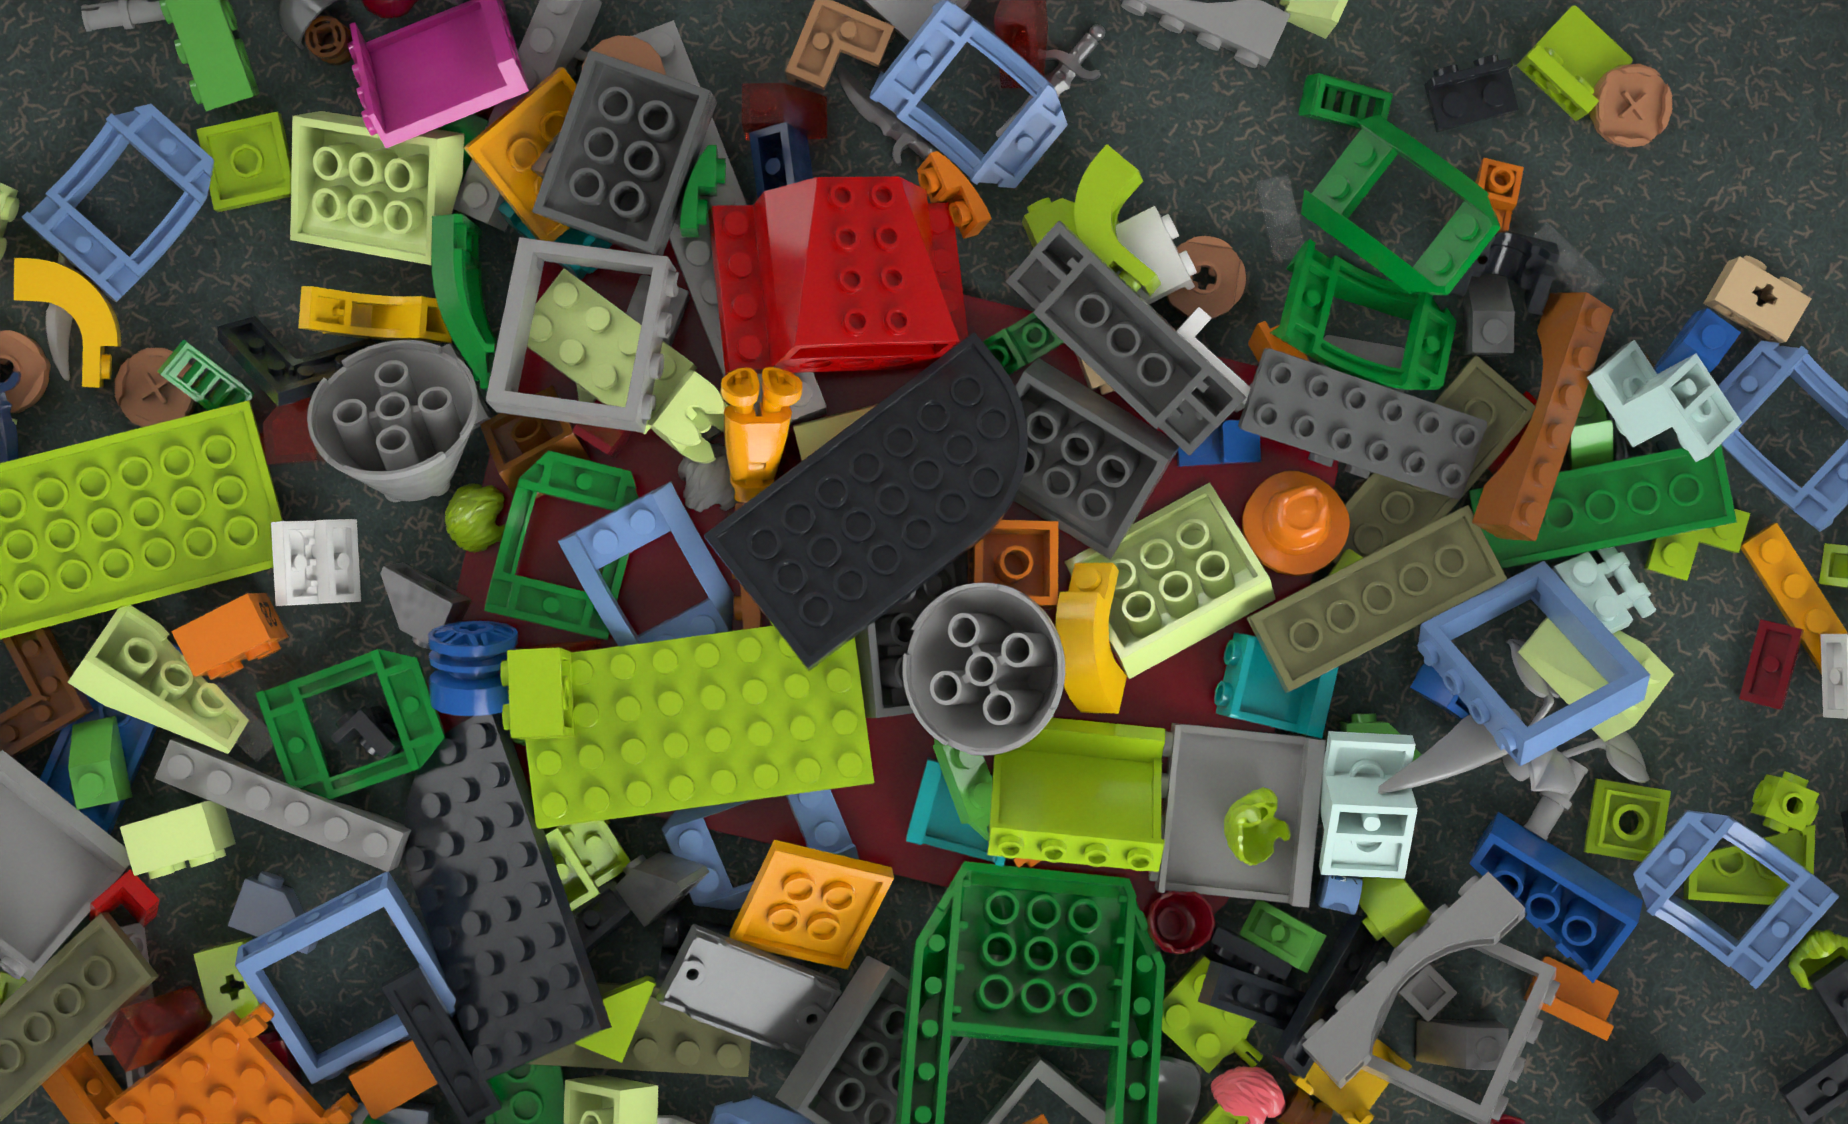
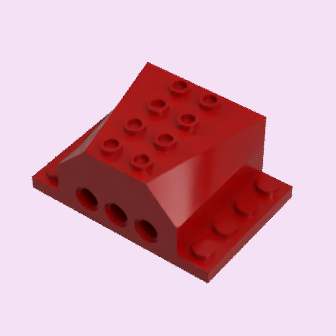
(837, 277)

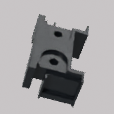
(1509, 256)
(1656, 1074)

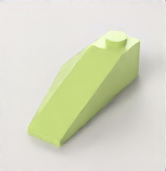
(146, 677)

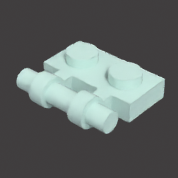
(1593, 589)

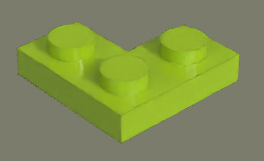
(1675, 553)

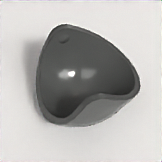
(297, 16)
(1177, 1091)

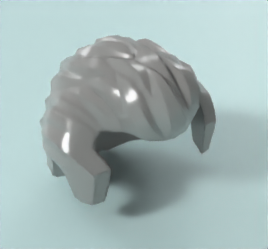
(708, 482)

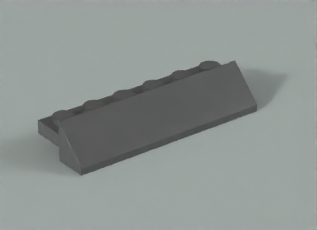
(1124, 339)

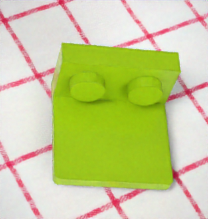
(1572, 61)

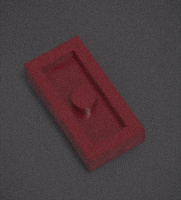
(1771, 664)

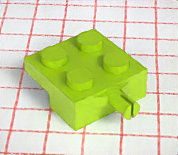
(585, 858)
(1203, 1030)

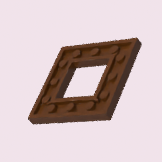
(53, 700)

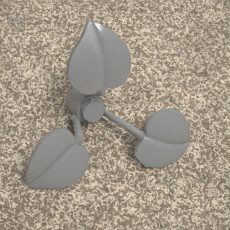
(1552, 768)

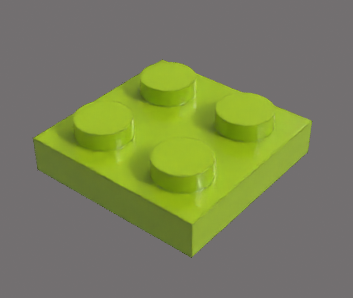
(249, 161)

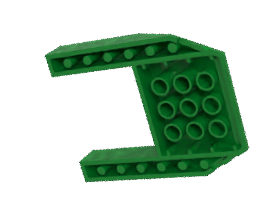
(1035, 964)

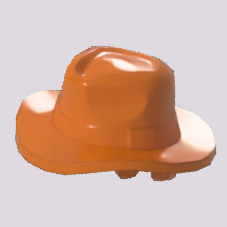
(1295, 523)

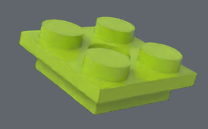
(1609, 803)

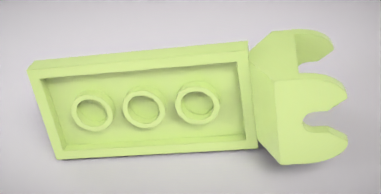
(597, 350)

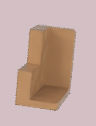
(833, 30)

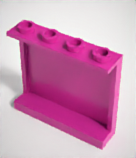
(436, 70)

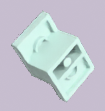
(1654, 402)
(1362, 828)

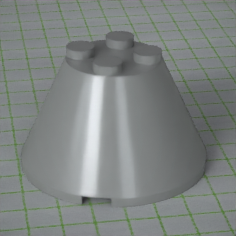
(396, 418)
(984, 668)

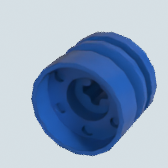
(469, 667)

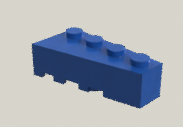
(1560, 895)

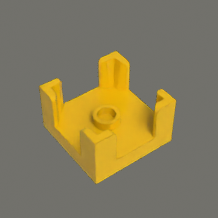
(1358, 1094)

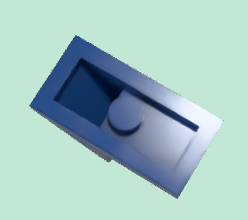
(1224, 446)

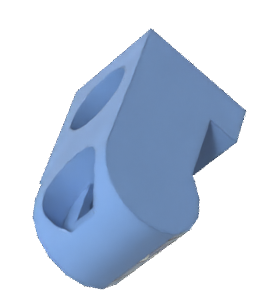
(1339, 893)

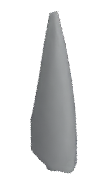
(1459, 751)

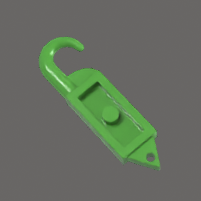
(968, 785)

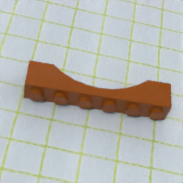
(1521, 489)

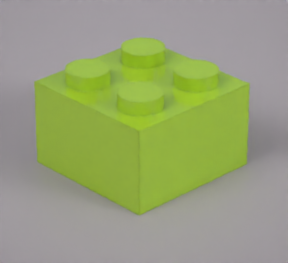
(538, 693)

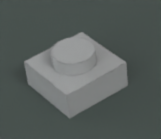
(1427, 992)

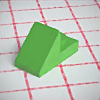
(1592, 434)
(1283, 935)

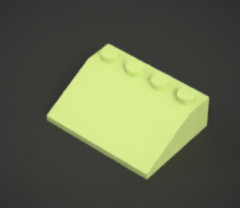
(368, 196)
(1179, 580)

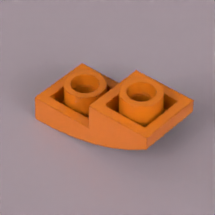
(949, 185)
(1503, 186)

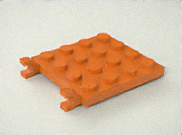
(225, 1080)

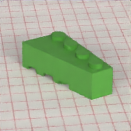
(214, 57)

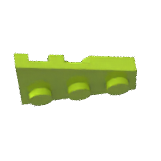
(1739, 878)

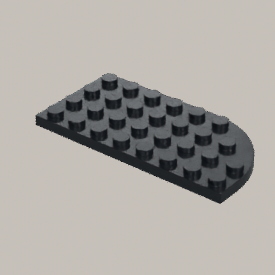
(881, 503)
(497, 903)

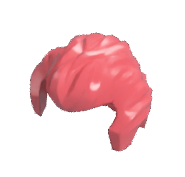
(1249, 1093)

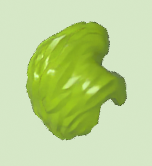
(473, 515)
(1253, 828)
(1814, 952)

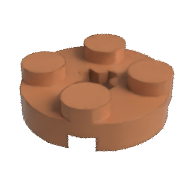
(1228, 274)
(30, 362)

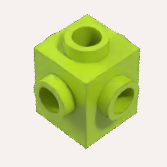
(1771, 801)

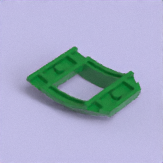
(1355, 175)
(460, 293)
(1308, 305)
(547, 602)
(299, 744)

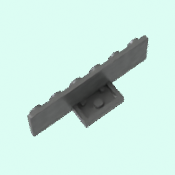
(1361, 424)

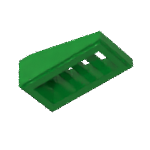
(1313, 95)
(228, 391)

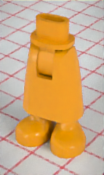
(753, 441)

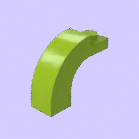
(1097, 204)

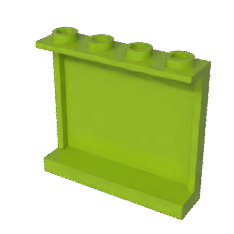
(1081, 796)

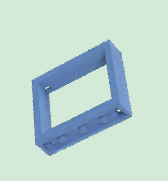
(1581, 627)
(315, 925)

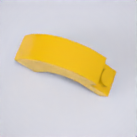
(83, 300)
(372, 315)
(1082, 622)

